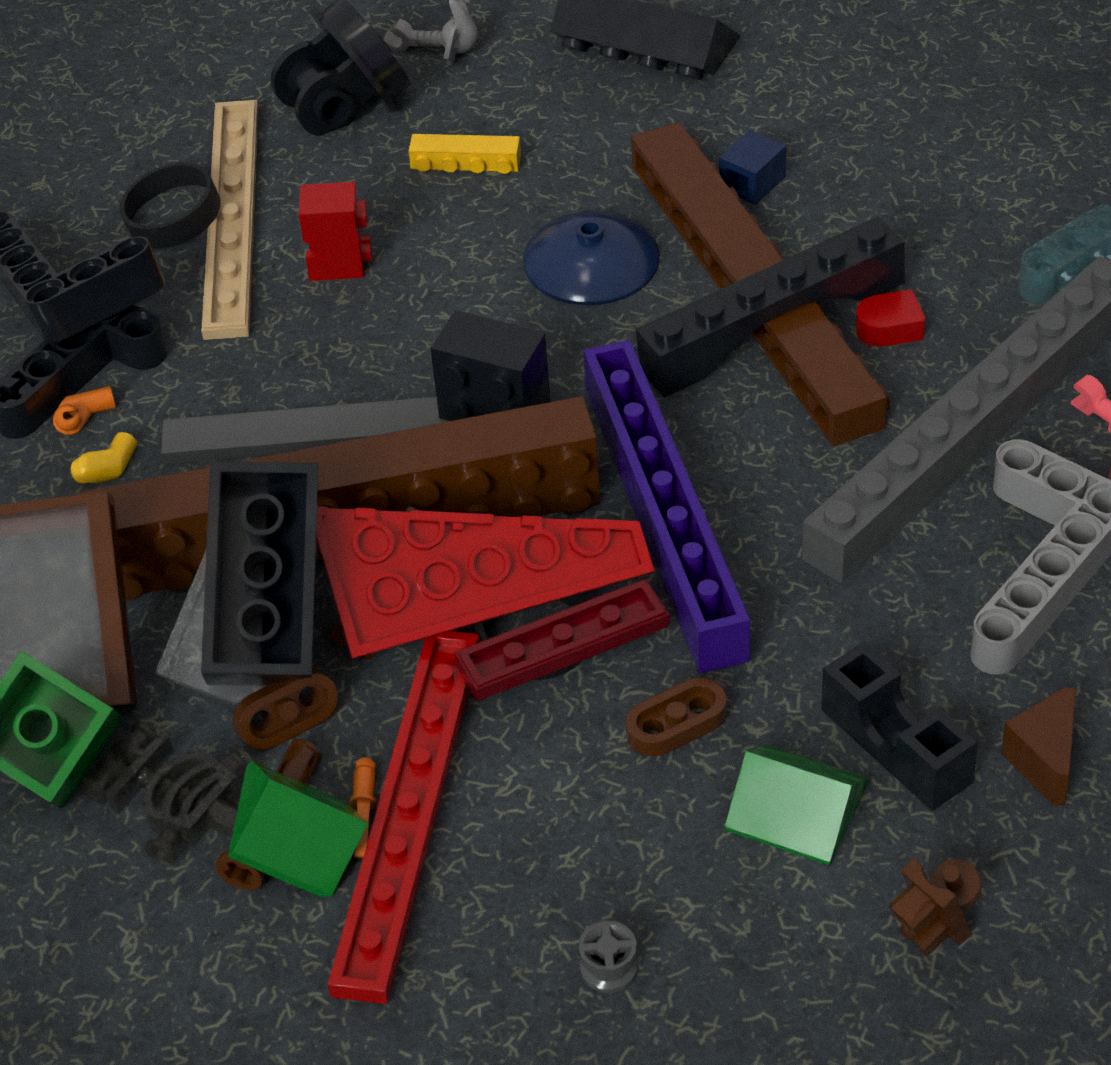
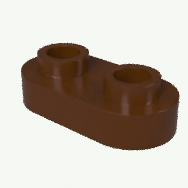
(283, 711)
(673, 717)

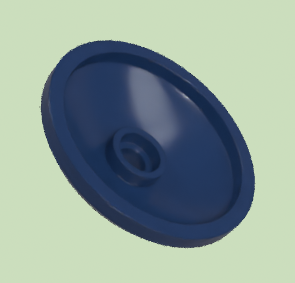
(591, 258)

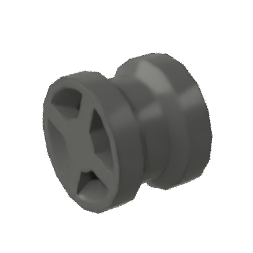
(608, 942)

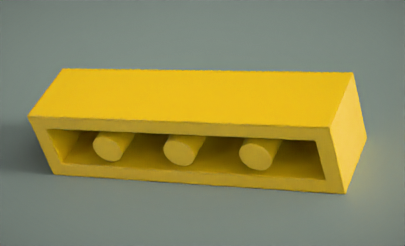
(465, 153)

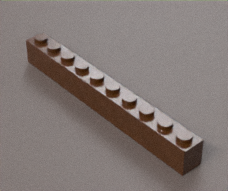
(730, 247)

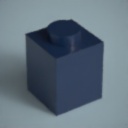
(753, 166)

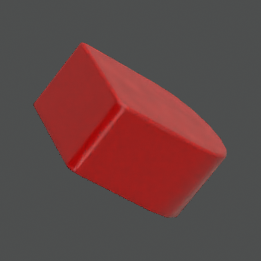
(890, 319)

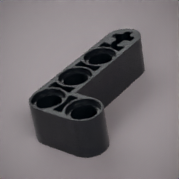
(61, 368)

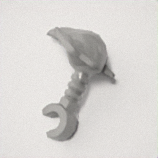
(456, 35)

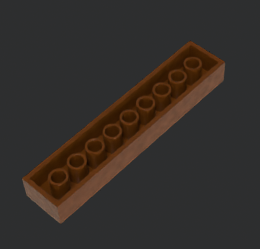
(492, 463)

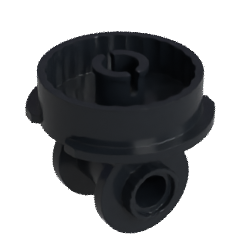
(337, 71)

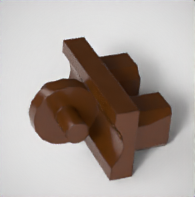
(935, 907)

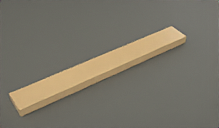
(231, 233)

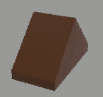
(1041, 743)

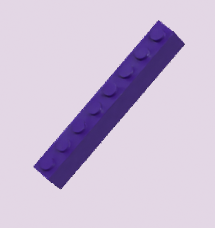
(667, 508)

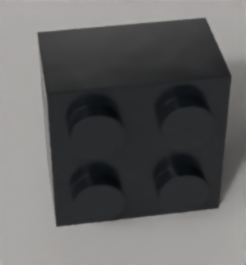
(488, 367)

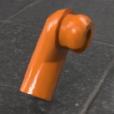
(78, 408)

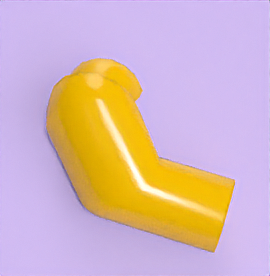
(104, 464)

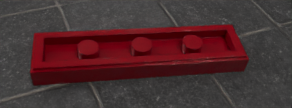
(561, 639)

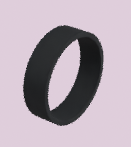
(161, 180)

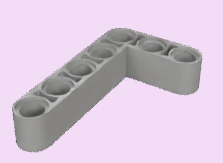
(1061, 563)

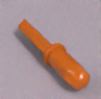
(363, 797)

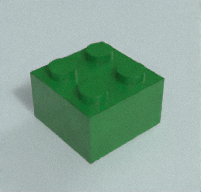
(49, 729)

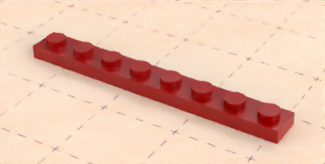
(402, 825)

